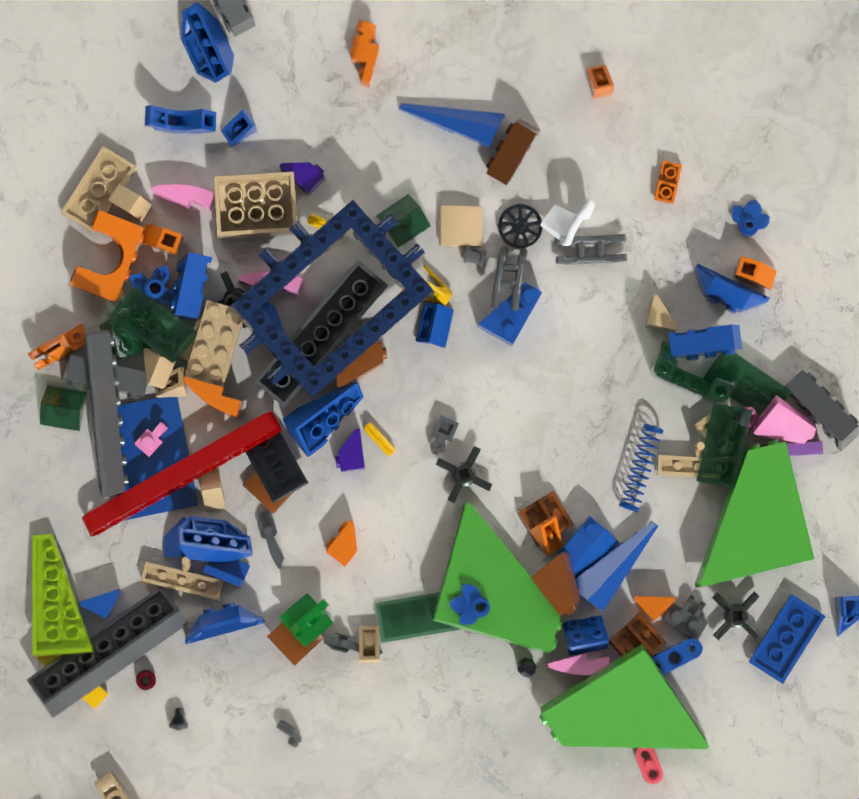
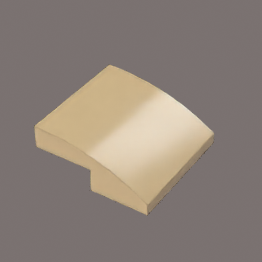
(460, 226)

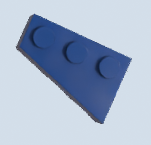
(189, 286)
(506, 323)
(706, 342)

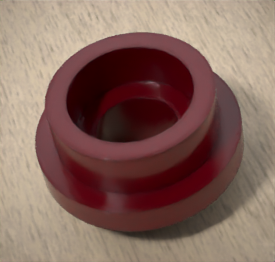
(139, 680)

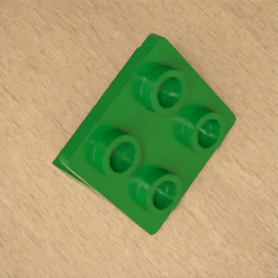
(306, 619)

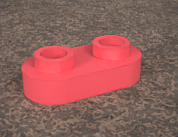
(648, 764)

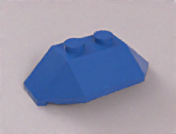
(206, 43)
(727, 291)
(212, 540)
(221, 622)

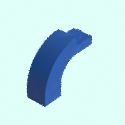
(179, 121)

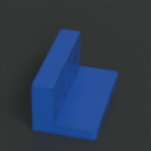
(434, 324)
(231, 572)

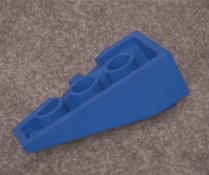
(314, 421)
(588, 545)

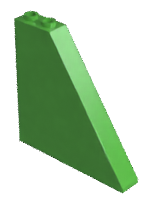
(759, 521)
(517, 606)
(623, 708)

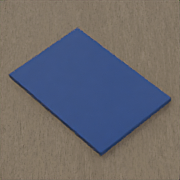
(139, 467)

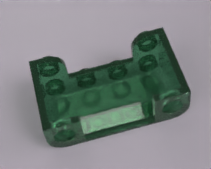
(714, 391)

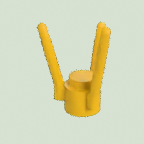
(442, 294)

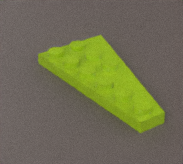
(55, 612)

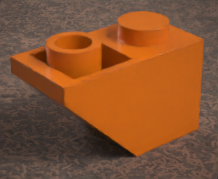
(163, 239)
(754, 273)
(345, 545)

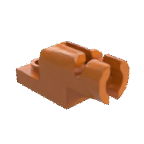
(364, 52)
(59, 347)

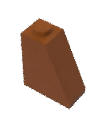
(365, 363)
(559, 584)

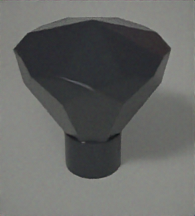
(526, 667)
(178, 721)

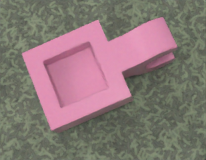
(150, 441)

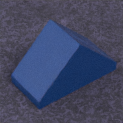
(239, 128)
(102, 604)

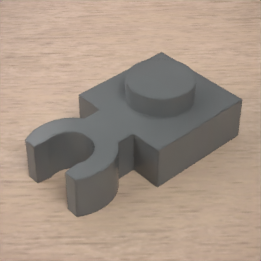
(444, 430)

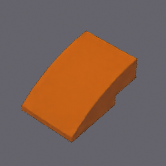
(215, 397)

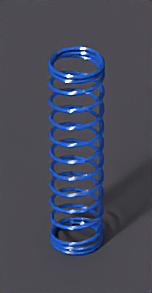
(649, 428)

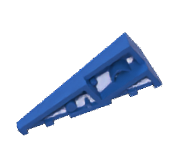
(471, 124)

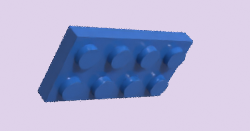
(786, 638)

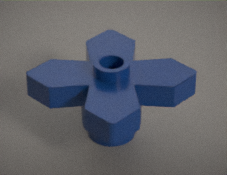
(158, 280)

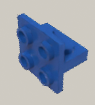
(585, 635)

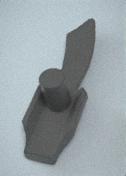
(268, 530)
(341, 643)

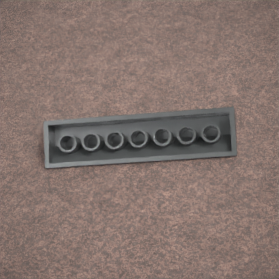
(327, 326)
(104, 412)
(114, 649)

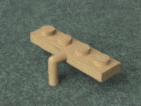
(680, 465)
(182, 579)

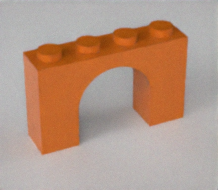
(127, 237)

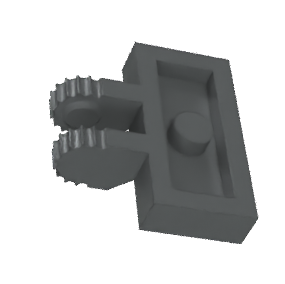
(684, 620)

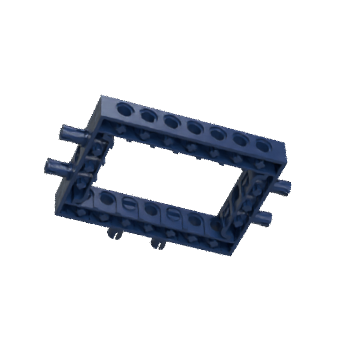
(283, 272)

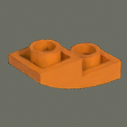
(667, 182)

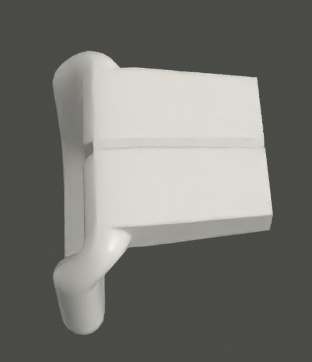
(564, 223)

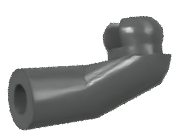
(290, 731)

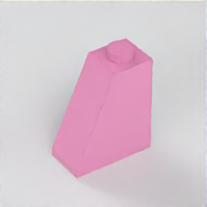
(784, 423)

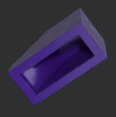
(305, 175)
(351, 454)

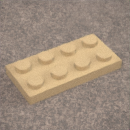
(97, 186)
(214, 344)

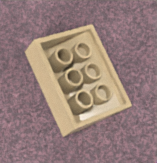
(255, 205)

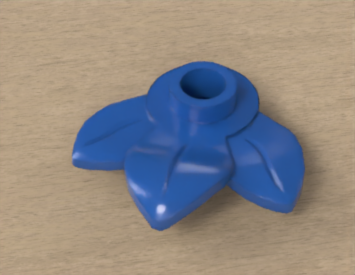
(749, 215)
(467, 604)

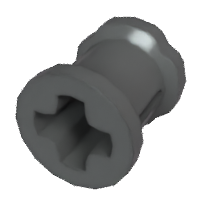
(474, 256)

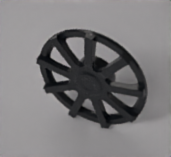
(520, 225)

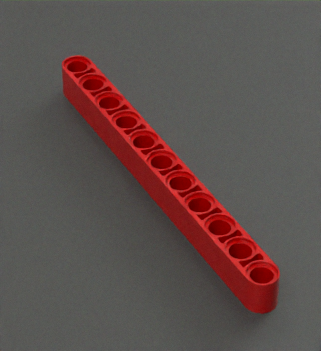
(181, 473)

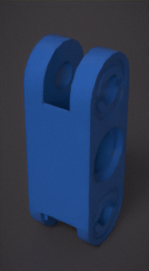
(683, 652)

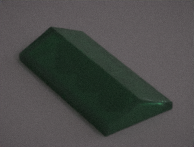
(153, 325)
(752, 385)
(724, 445)
(409, 618)

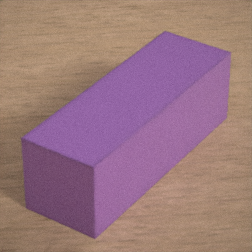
(808, 448)

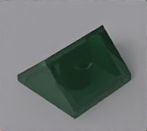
(410, 220)
(62, 408)

